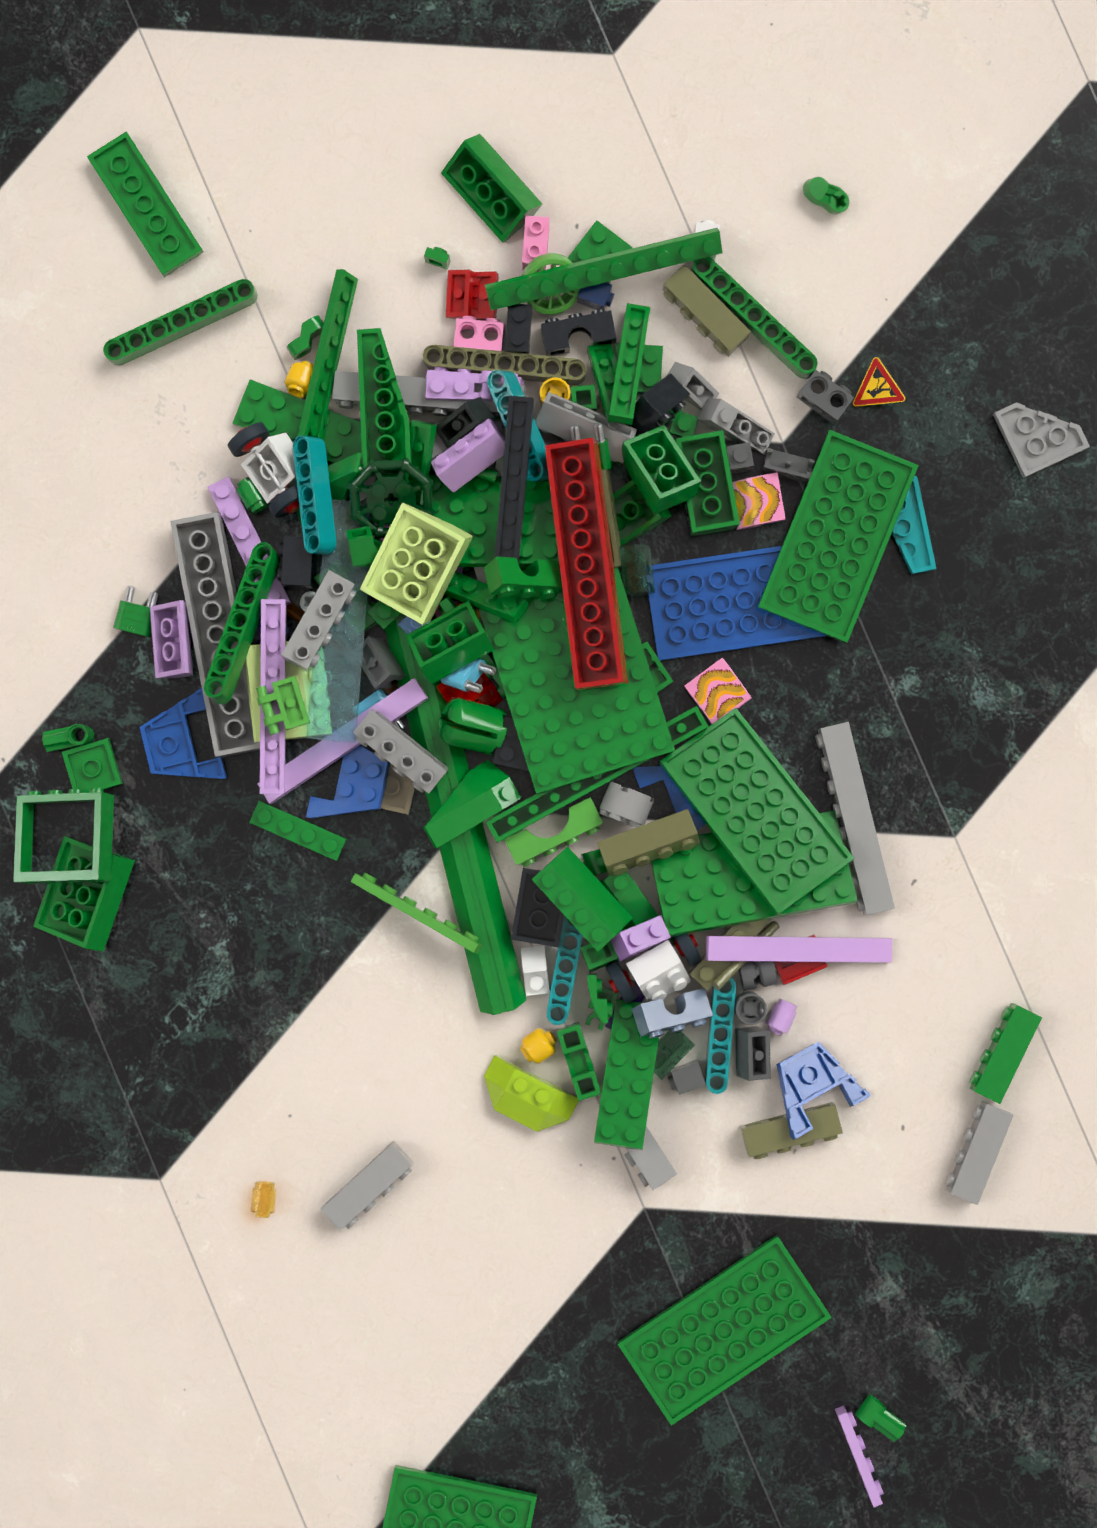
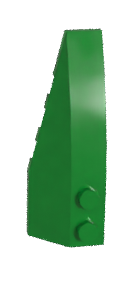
(382, 408)

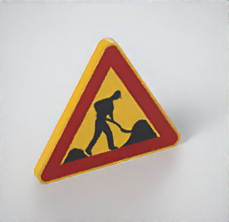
(878, 387)

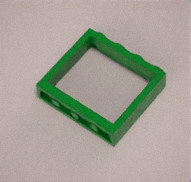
(101, 840)

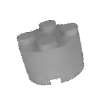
(626, 805)

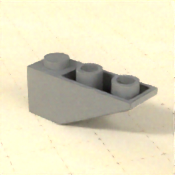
(735, 424)

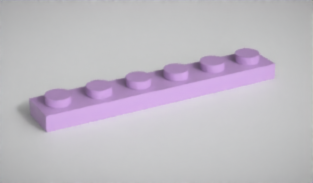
(241, 528)

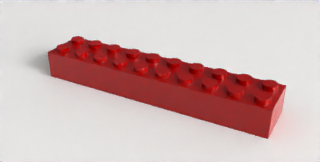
(586, 564)

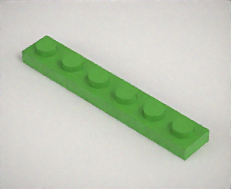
(424, 916)

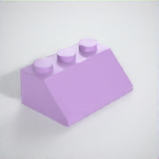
(470, 455)
(171, 640)

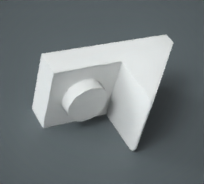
(535, 970)

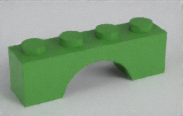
(582, 818)

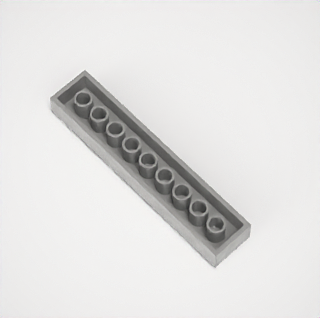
(209, 598)

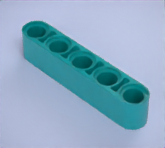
(501, 397)
(314, 495)
(564, 977)
(723, 1045)

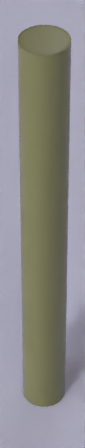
(736, 965)

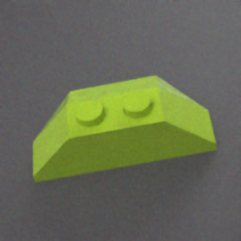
(527, 1096)

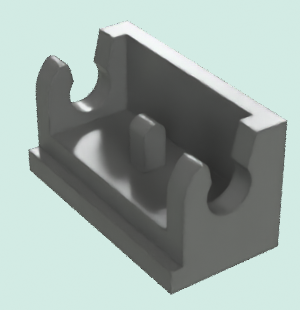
(787, 465)
(380, 663)

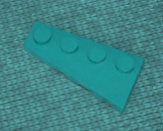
(913, 534)

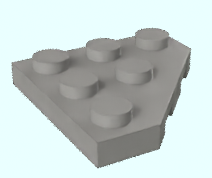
(1038, 437)

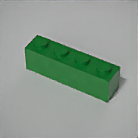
(1005, 1052)

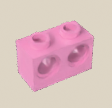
(535, 239)
(480, 329)

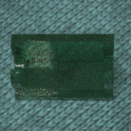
(670, 1051)

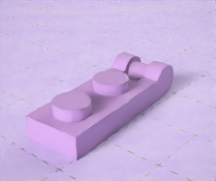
(456, 387)

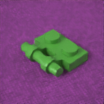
(290, 704)

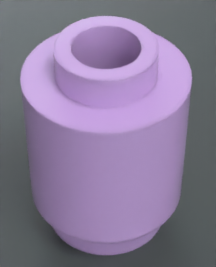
(781, 1017)

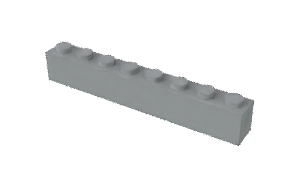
(412, 391)
(855, 818)

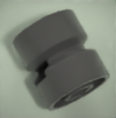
(757, 973)
(750, 1008)

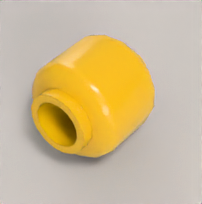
(298, 378)
(538, 1045)

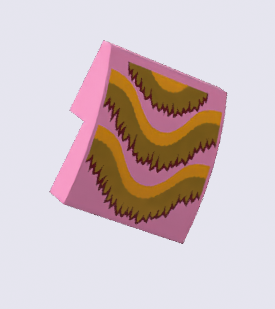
(758, 501)
(717, 691)

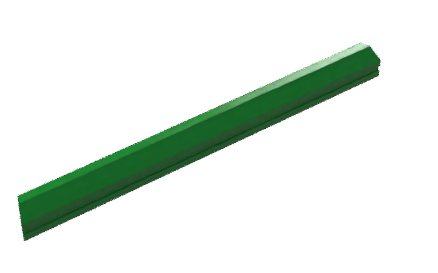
(467, 856)

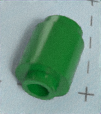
(251, 496)

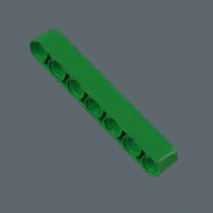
(168, 322)
(758, 327)
(243, 634)

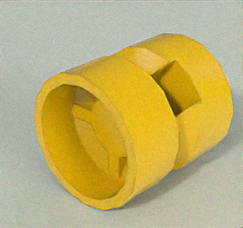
(556, 386)

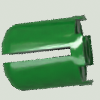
(472, 726)

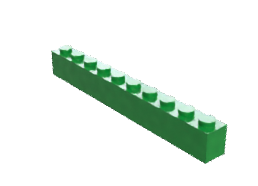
(547, 802)

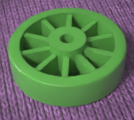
(563, 302)

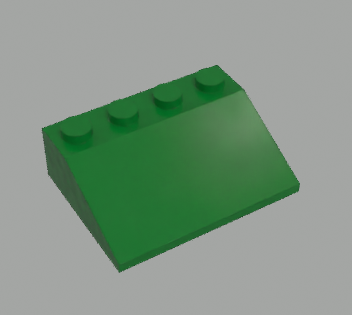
(83, 910)

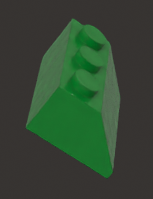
(449, 642)

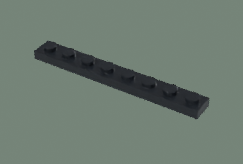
(514, 477)

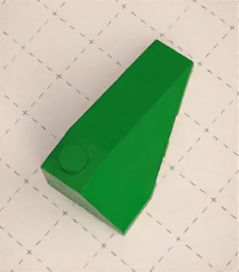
(477, 797)
(632, 899)

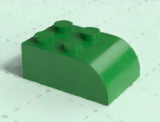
(660, 469)

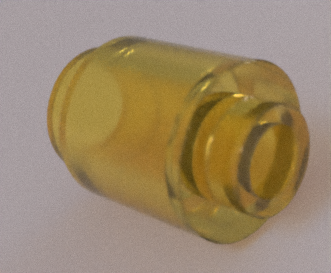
(263, 1199)

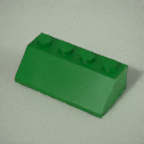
(490, 187)
(582, 898)

